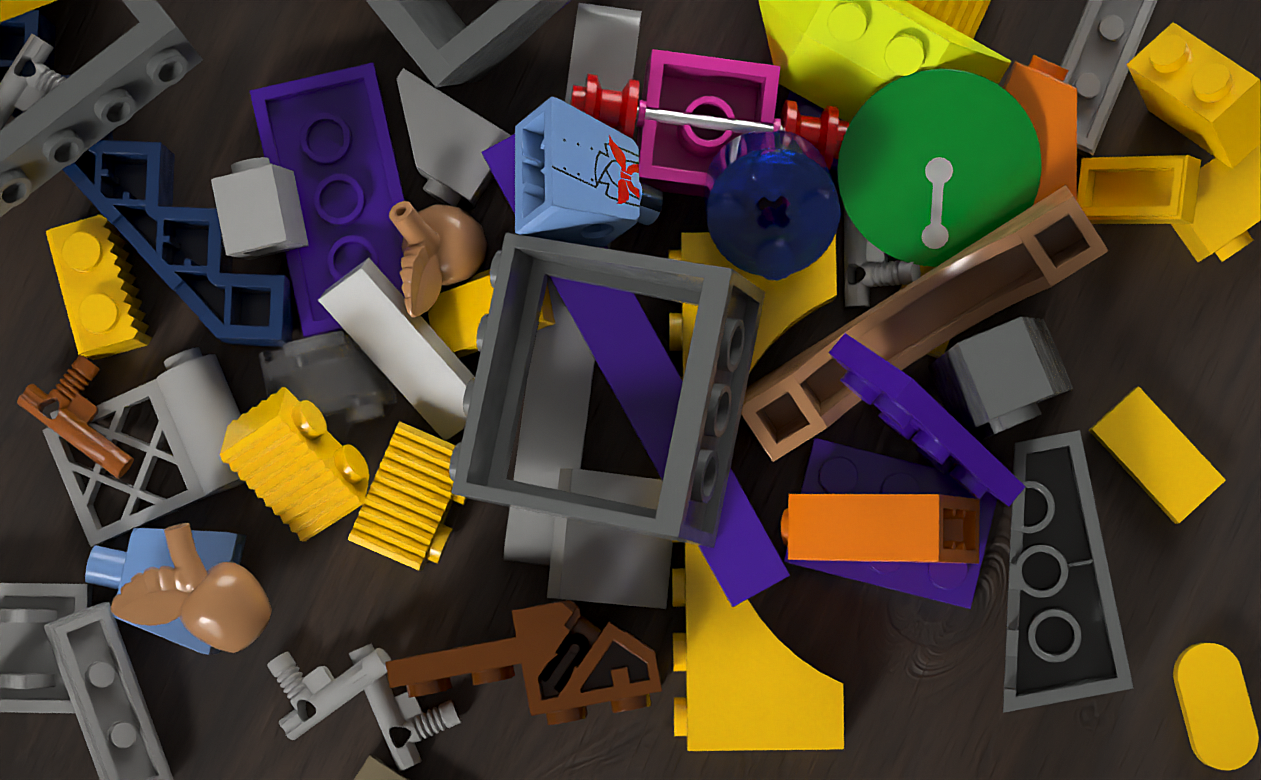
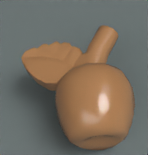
(438, 249)
(215, 605)

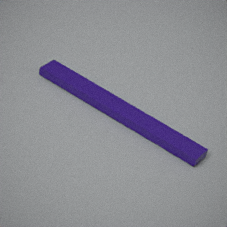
(650, 396)

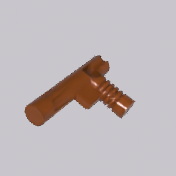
(75, 416)

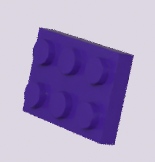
(914, 411)
(850, 470)

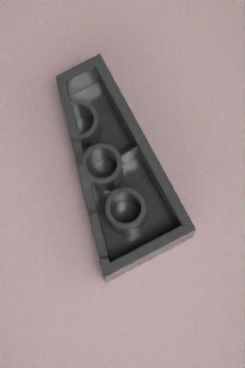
(1000, 376)
(1061, 597)

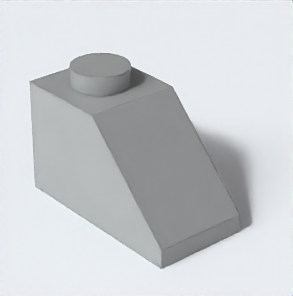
(447, 142)

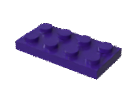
(346, 179)

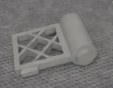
(193, 416)

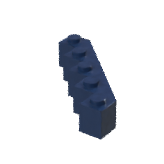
(182, 244)

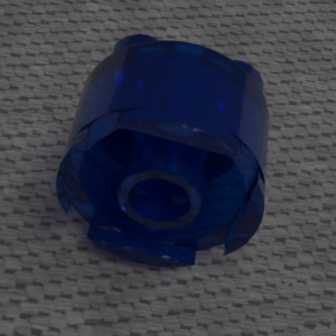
(771, 239)

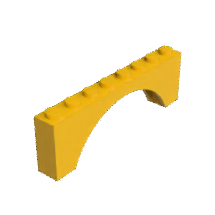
(739, 676)

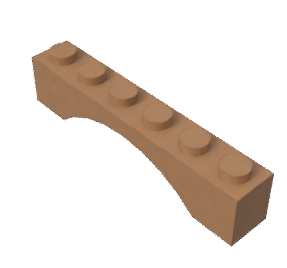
(986, 277)

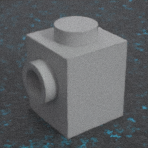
(259, 209)

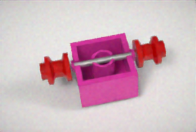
(695, 109)

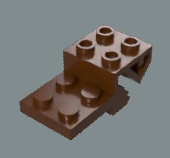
(614, 670)

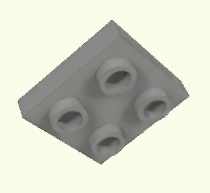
(27, 663)

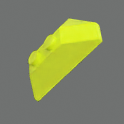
(853, 48)

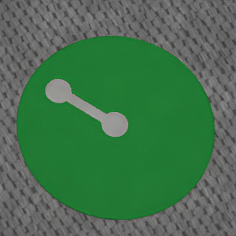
(937, 164)

